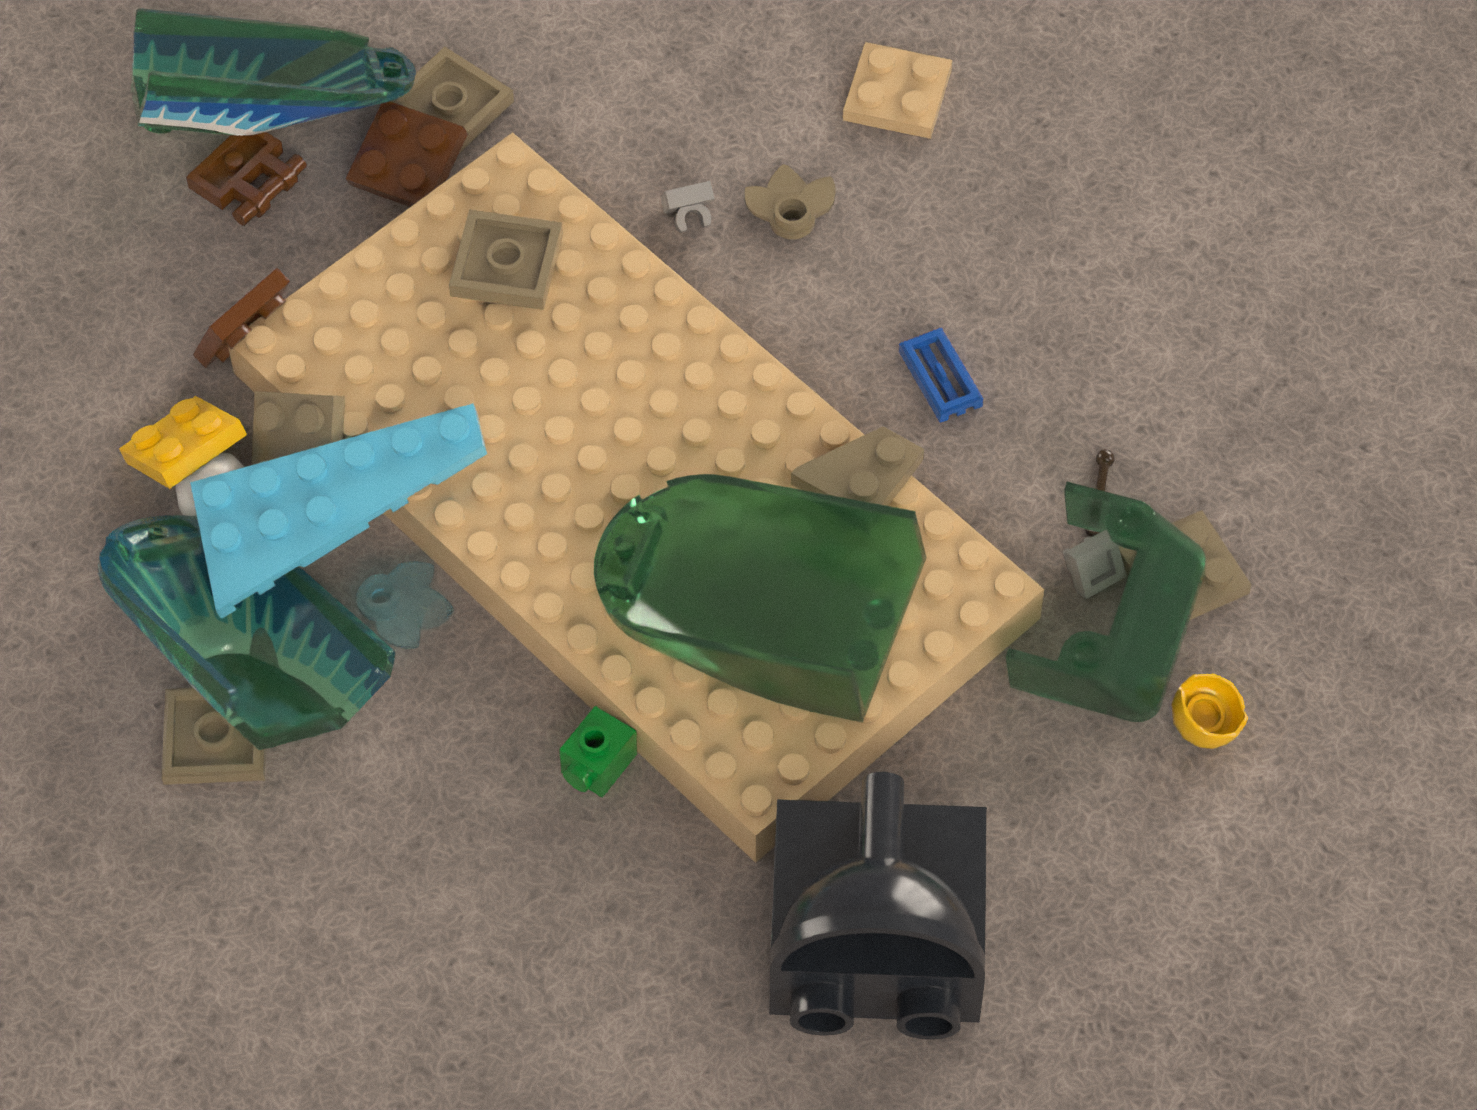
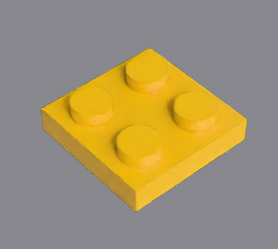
(182, 441)

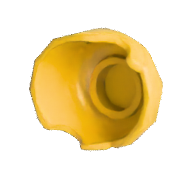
(1208, 711)

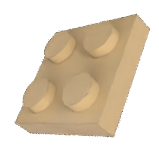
(897, 90)

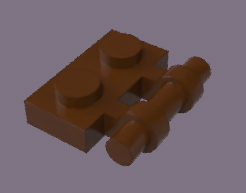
(235, 165)

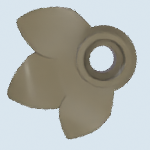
(788, 198)

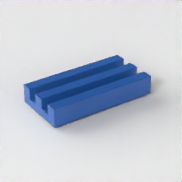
(955, 403)

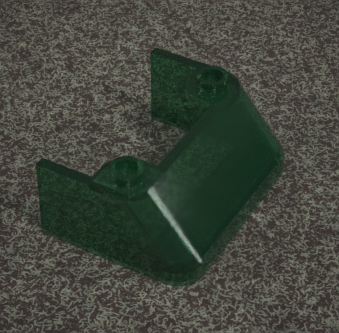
(1132, 666)

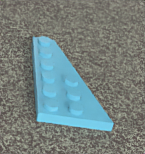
(307, 503)

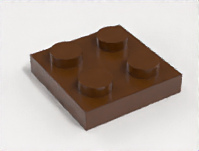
(405, 154)
(234, 324)

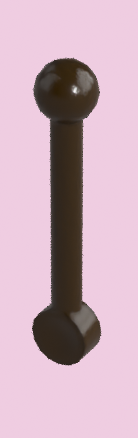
(1104, 459)

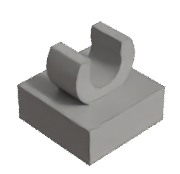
(688, 199)
(1094, 564)

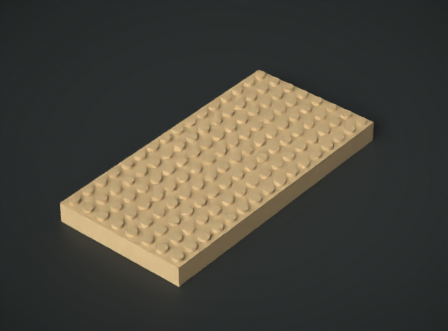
(578, 416)

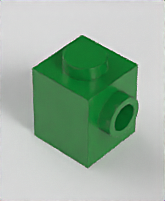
(597, 752)

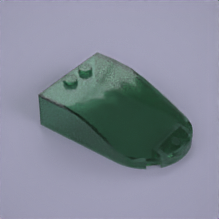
(764, 586)

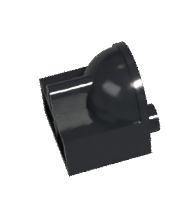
(878, 912)

